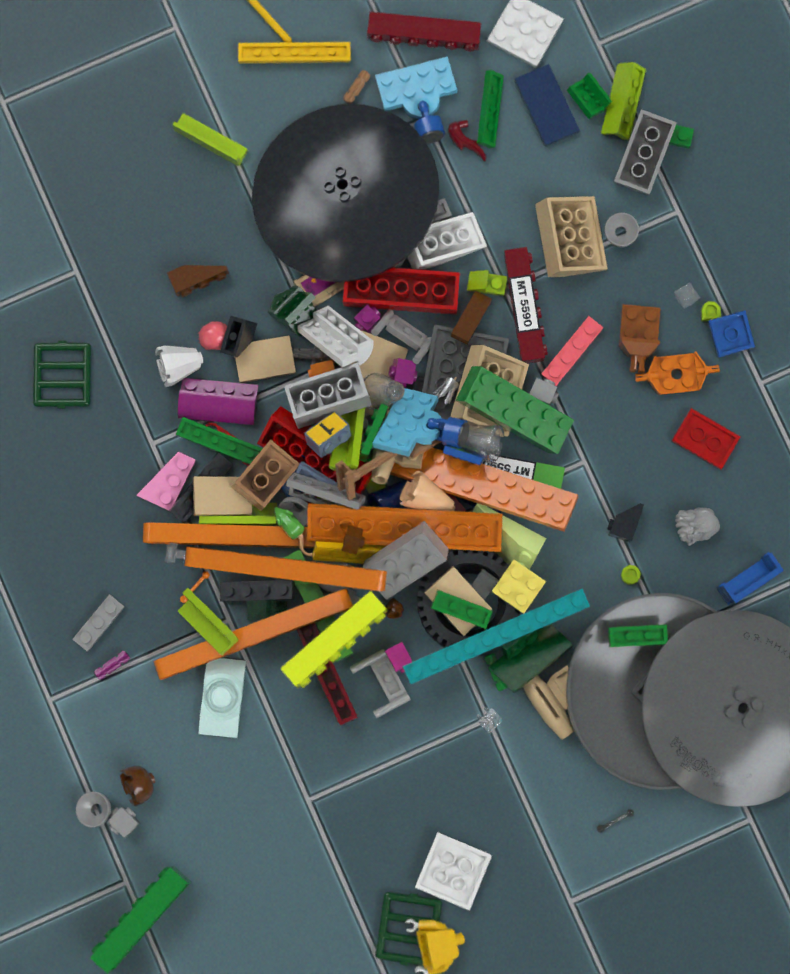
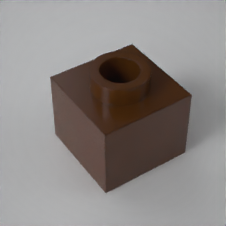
(353, 540)

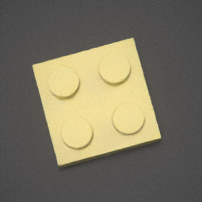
(518, 586)

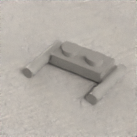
(404, 332)
(387, 678)

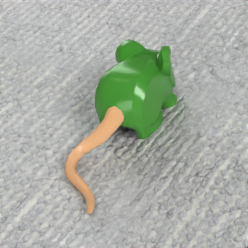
(291, 525)

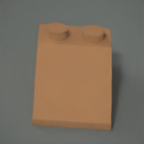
(265, 475)

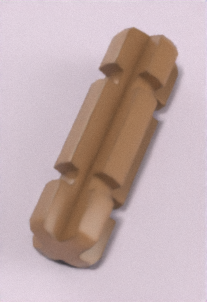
(356, 87)

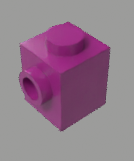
(367, 319)
(403, 371)

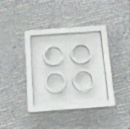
(525, 31)
(453, 871)

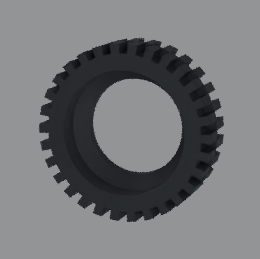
(465, 563)

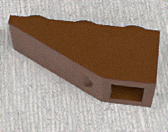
(190, 277)

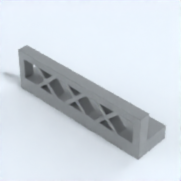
(321, 489)

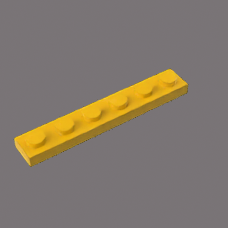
(294, 52)

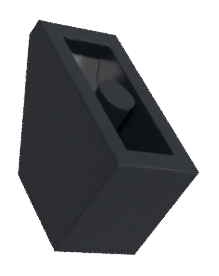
(238, 336)
(625, 523)

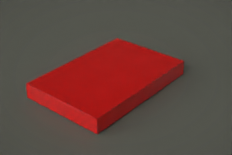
(706, 439)

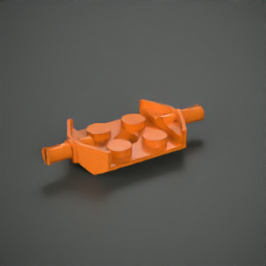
(690, 366)

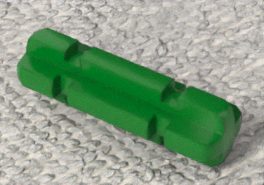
(490, 659)

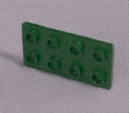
(529, 656)

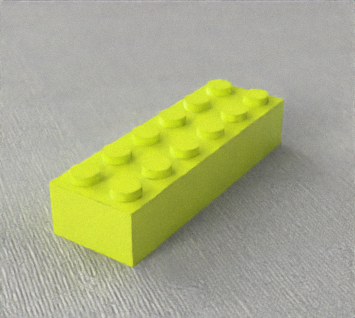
(334, 639)

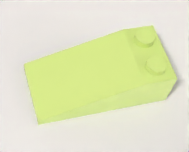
(517, 541)

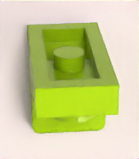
(486, 283)

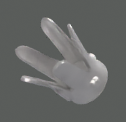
(449, 385)

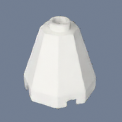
(177, 363)

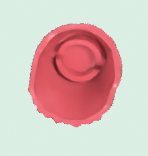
(212, 335)

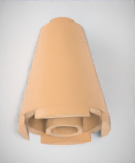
(425, 495)

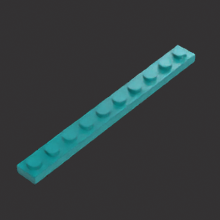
(496, 636)

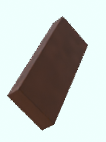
(471, 317)

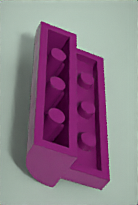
(217, 401)

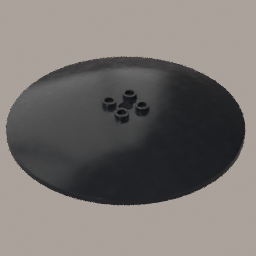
(354, 229)

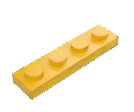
(332, 552)

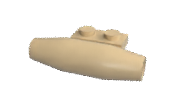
(381, 473)
(551, 701)

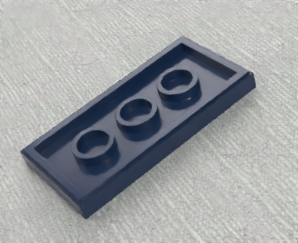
(547, 105)

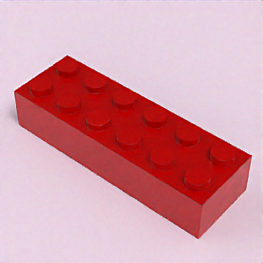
(406, 291)
(284, 432)

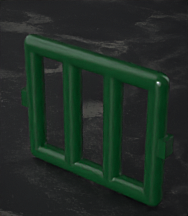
(38, 383)
(387, 915)

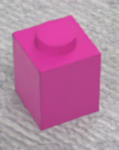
(398, 657)

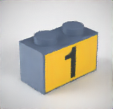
(328, 434)

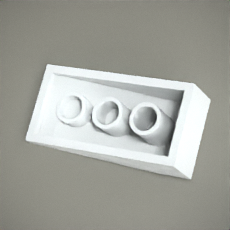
(448, 241)

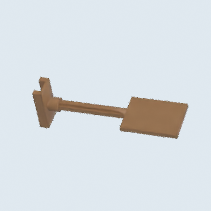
(347, 477)

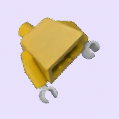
(437, 945)

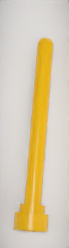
(269, 19)

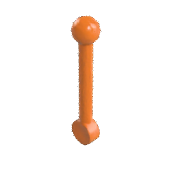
(205, 575)

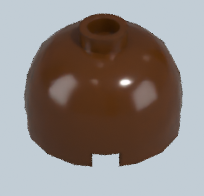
(137, 783)

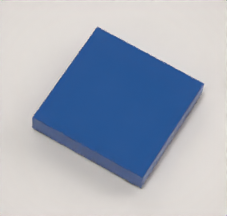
(731, 333)
(463, 455)

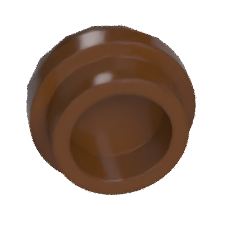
(394, 609)

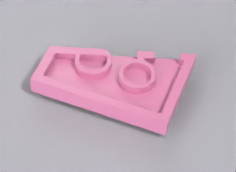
(168, 482)

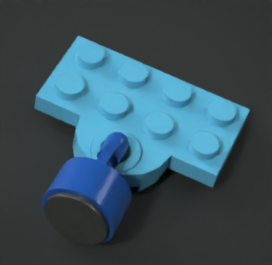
(418, 92)
(415, 422)

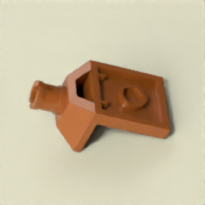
(639, 334)

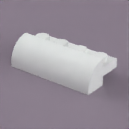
(337, 337)

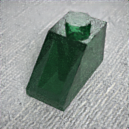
(262, 609)

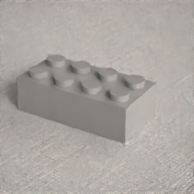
(645, 152)
(320, 395)
(408, 558)

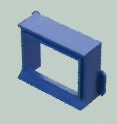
(750, 579)

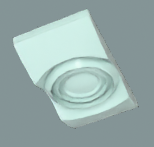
(222, 697)

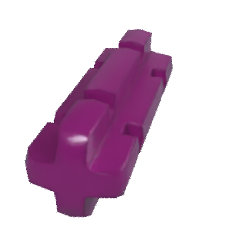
(112, 665)

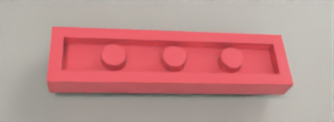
(572, 351)

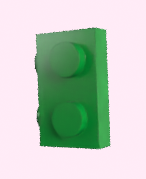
(589, 96)

